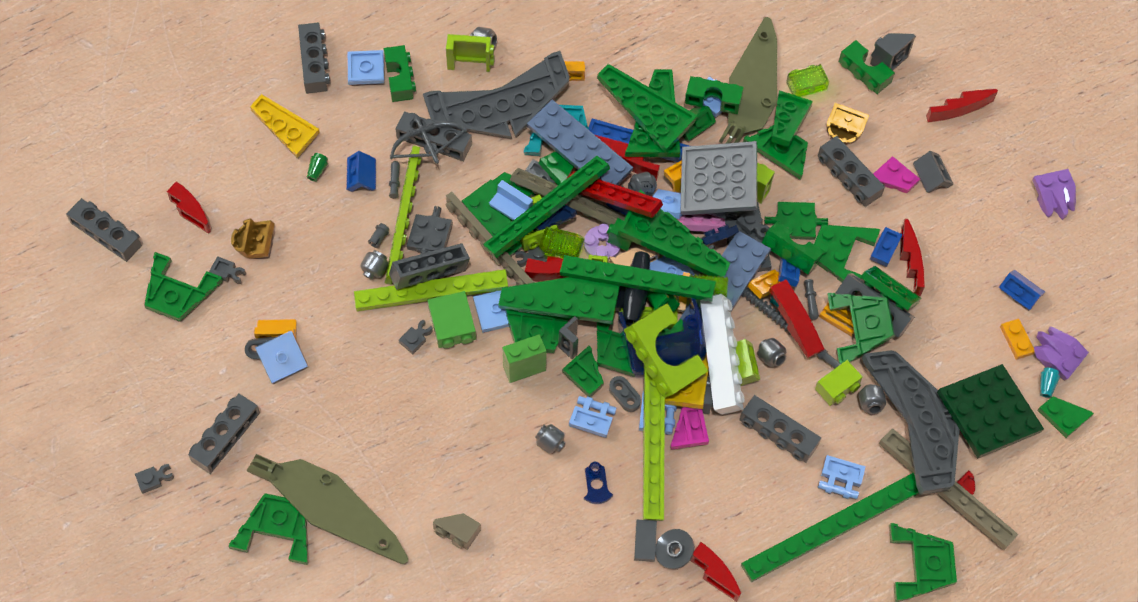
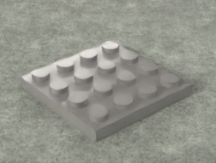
(719, 178)

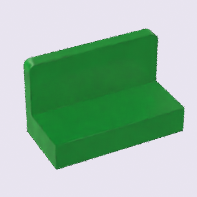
(704, 120)

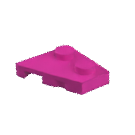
(896, 176)
(690, 429)

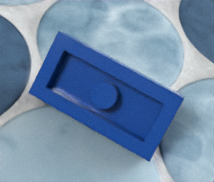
(886, 246)
(789, 272)

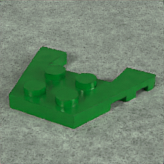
(838, 243)
(172, 296)
(870, 321)
(528, 325)
(611, 350)
(275, 518)
(932, 563)

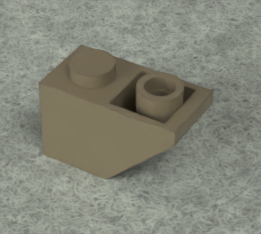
(458, 528)

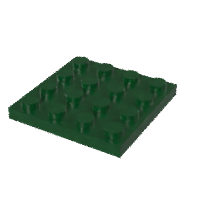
(990, 411)

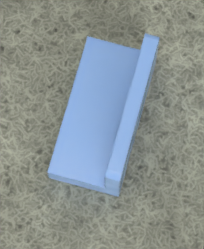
(510, 201)

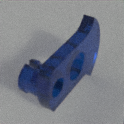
(601, 495)

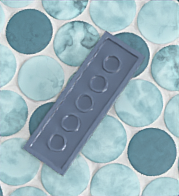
(576, 142)
(746, 259)

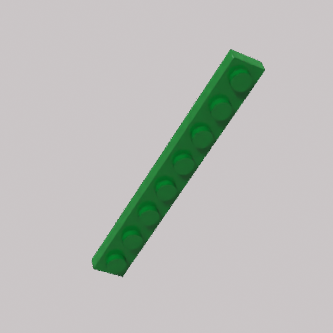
(546, 206)
(638, 278)

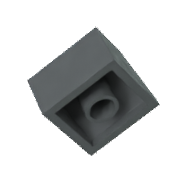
(892, 49)

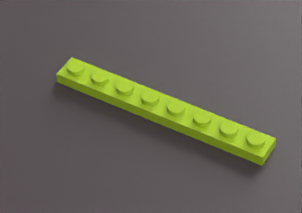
(404, 208)
(471, 284)
(653, 451)

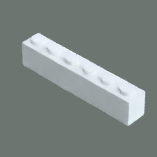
(722, 355)

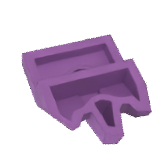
(1056, 192)
(1059, 351)

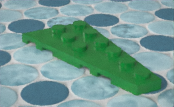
(655, 113)
(640, 142)
(672, 239)
(564, 299)

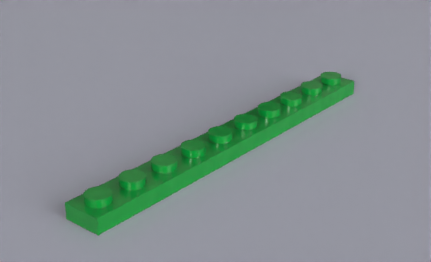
(830, 528)

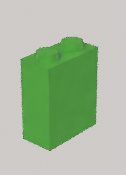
(452, 320)
(524, 358)

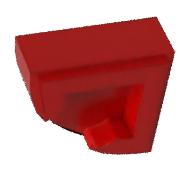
(967, 482)

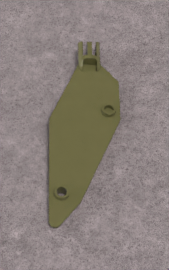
(758, 76)
(329, 504)

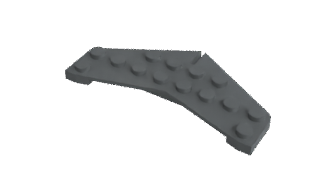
(513, 103)
(930, 425)

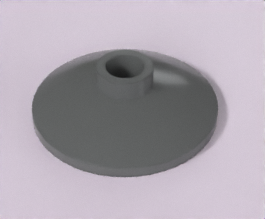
(669, 543)

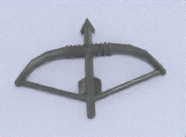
(430, 147)

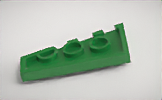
(789, 116)
(489, 217)

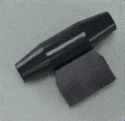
(631, 299)

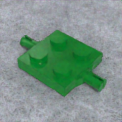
(799, 218)

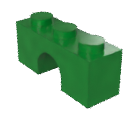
(874, 77)
(400, 85)
(701, 89)
(802, 256)

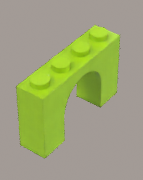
(643, 338)

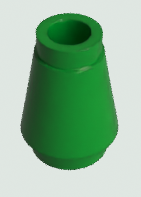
(316, 167)

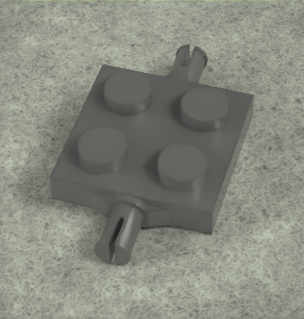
(429, 232)

